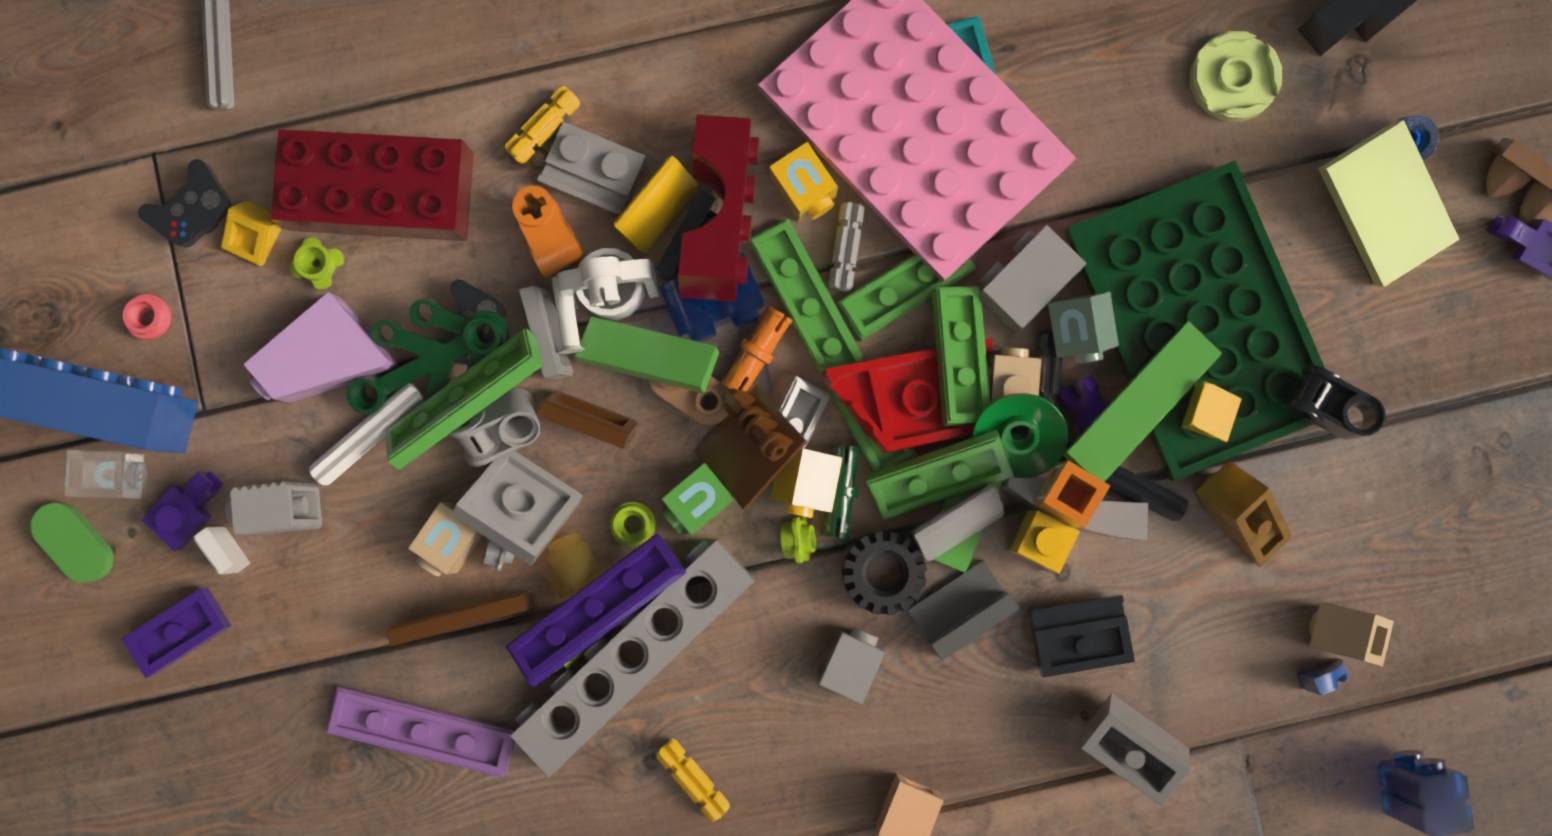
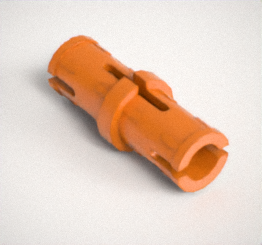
(756, 350)

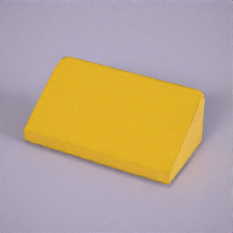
(656, 205)

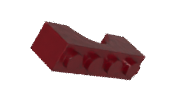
(711, 254)

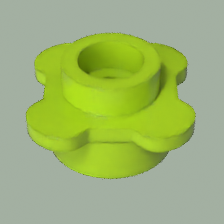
(305, 257)
(798, 539)

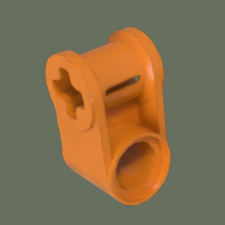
(548, 237)

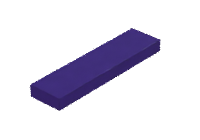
(595, 610)

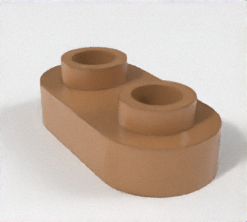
(690, 401)

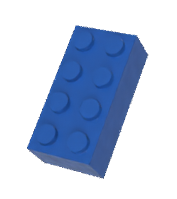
(94, 403)

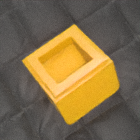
(249, 232)
(1211, 411)

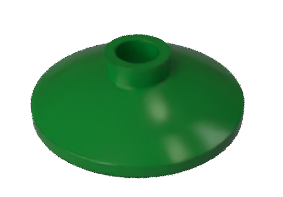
(1036, 448)

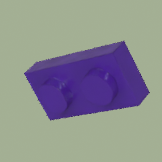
(176, 632)

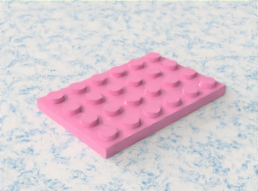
(917, 127)

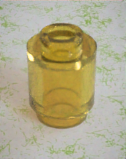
(571, 564)

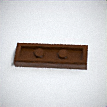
(460, 618)

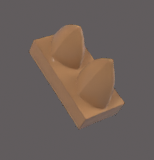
(1514, 169)

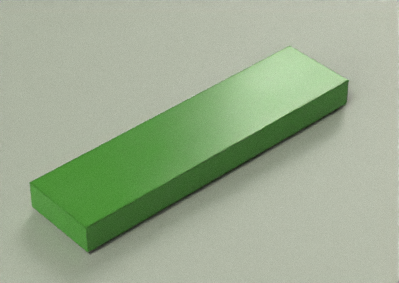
(462, 398)
(1143, 402)

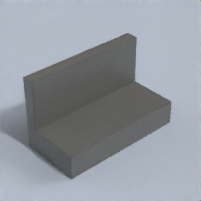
(962, 610)

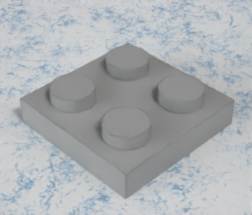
(517, 506)

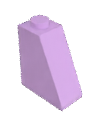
(318, 354)

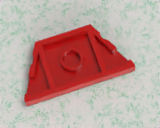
(896, 399)

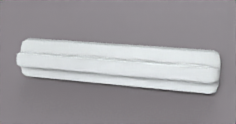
(365, 435)

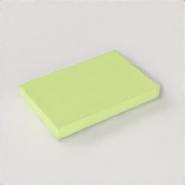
(1389, 203)

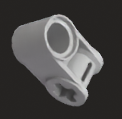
(496, 431)

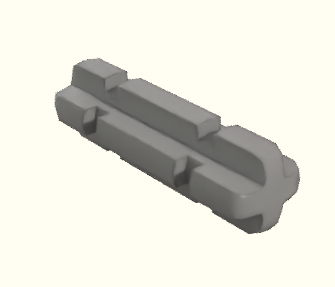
(846, 246)

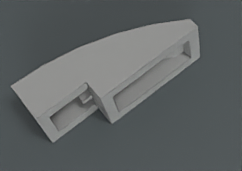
(1110, 519)

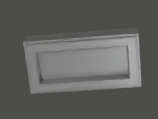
(544, 326)

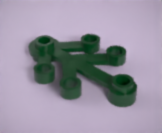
(436, 356)

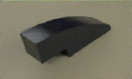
(1343, 16)

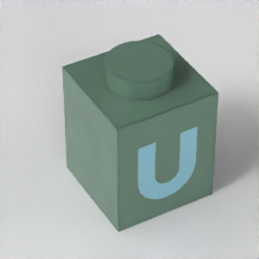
(1083, 326)

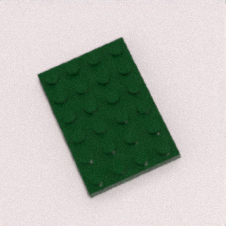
(1205, 261)

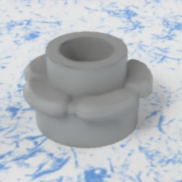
(496, 555)

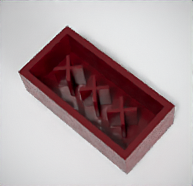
(372, 185)

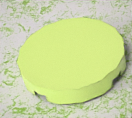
(1235, 76)

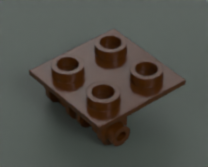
(750, 444)

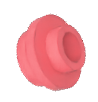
(134, 316)

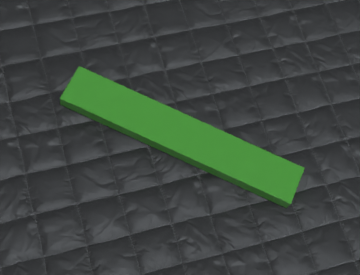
(815, 321)

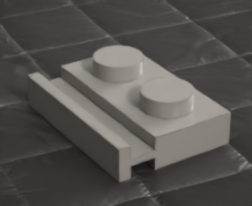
(592, 169)

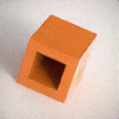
(1071, 494)

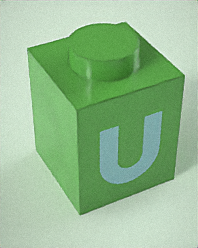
(696, 501)

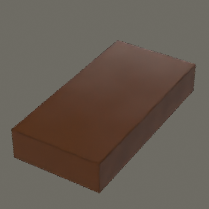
(588, 418)

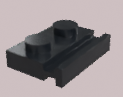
(1081, 635)

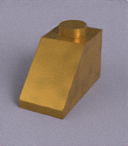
(1245, 512)

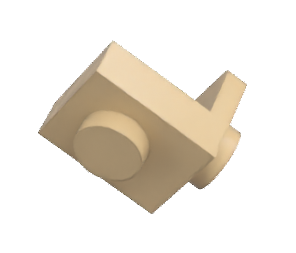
(1014, 373)

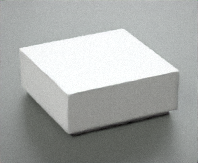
(221, 550)

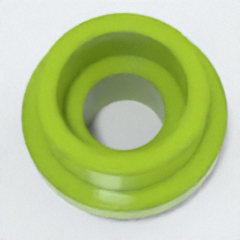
(619, 518)

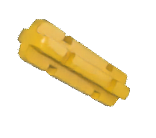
(542, 125)
(692, 780)

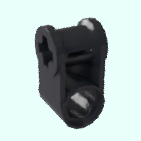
(1326, 400)

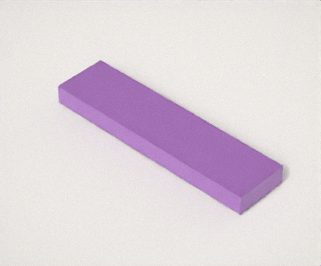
(421, 731)

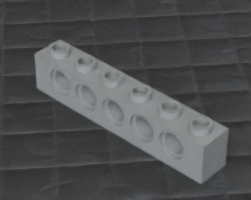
(553, 745)

